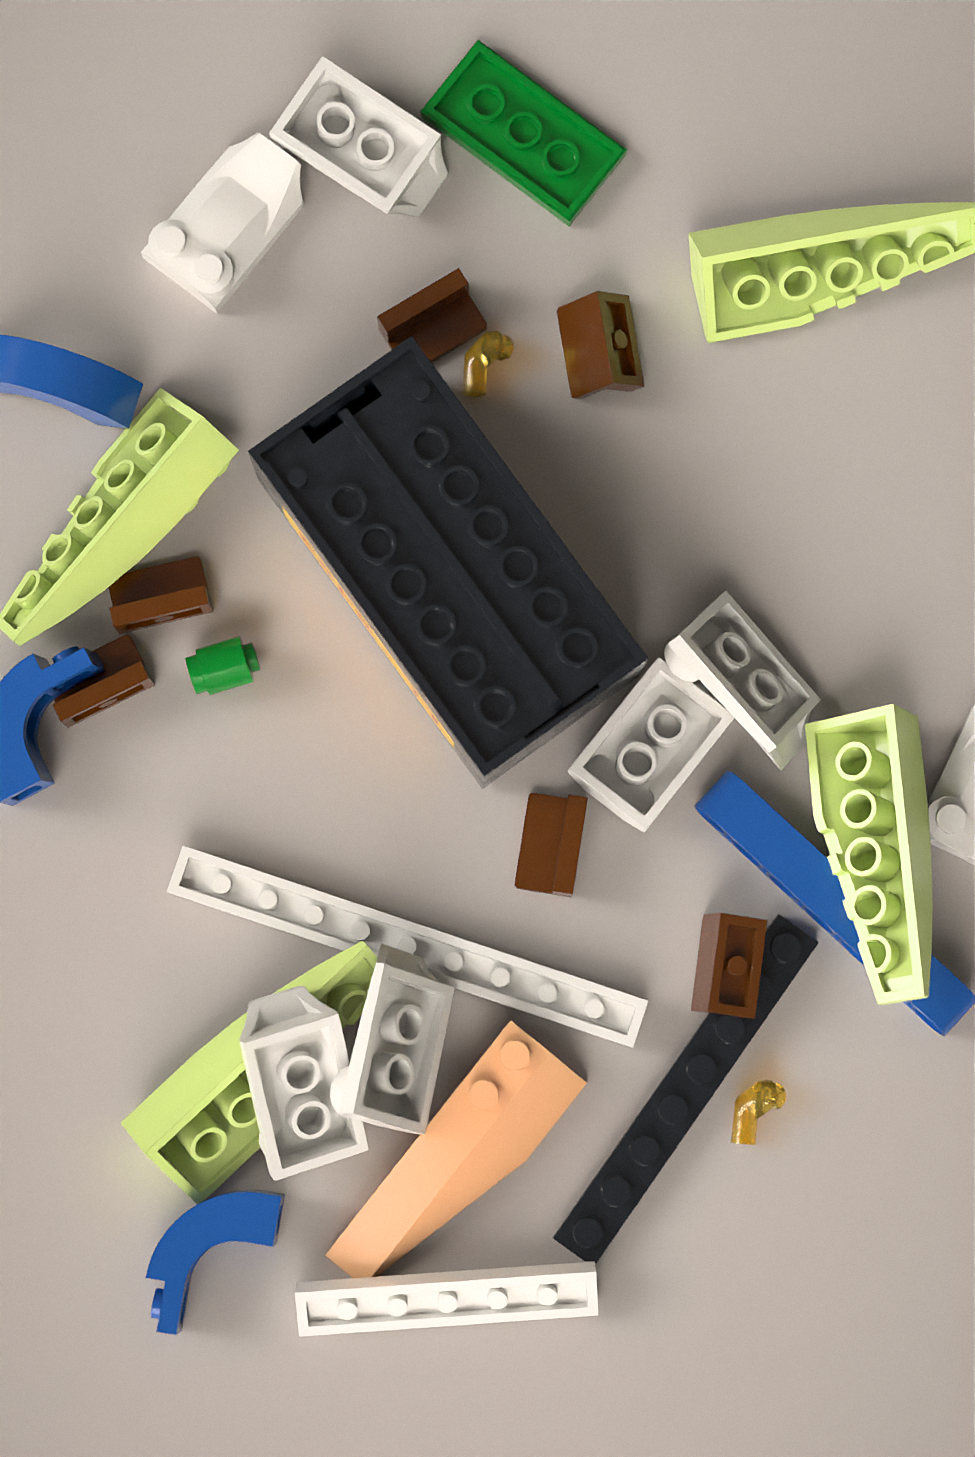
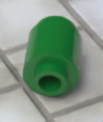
(222, 666)

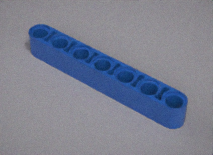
(809, 881)

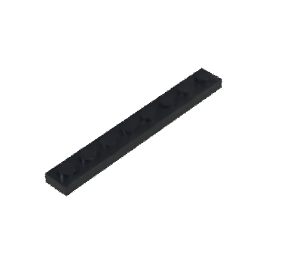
(678, 1102)

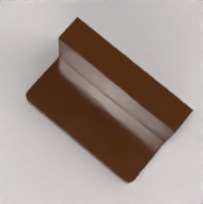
(436, 317)
(600, 344)
(159, 595)
(123, 678)
(551, 844)
(729, 965)

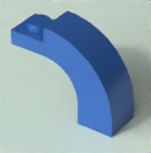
(68, 381)
(23, 700)
(229, 1217)

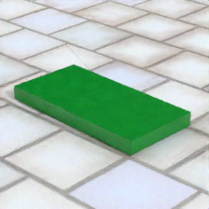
(523, 133)

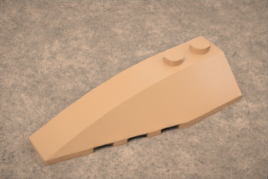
(467, 1149)

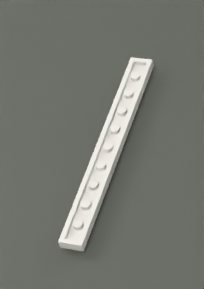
(449, 958)

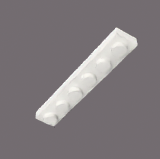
(446, 1298)

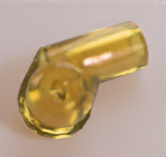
(479, 357)
(752, 1105)

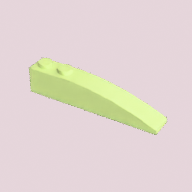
(799, 264)
(138, 498)
(877, 831)
(204, 1115)

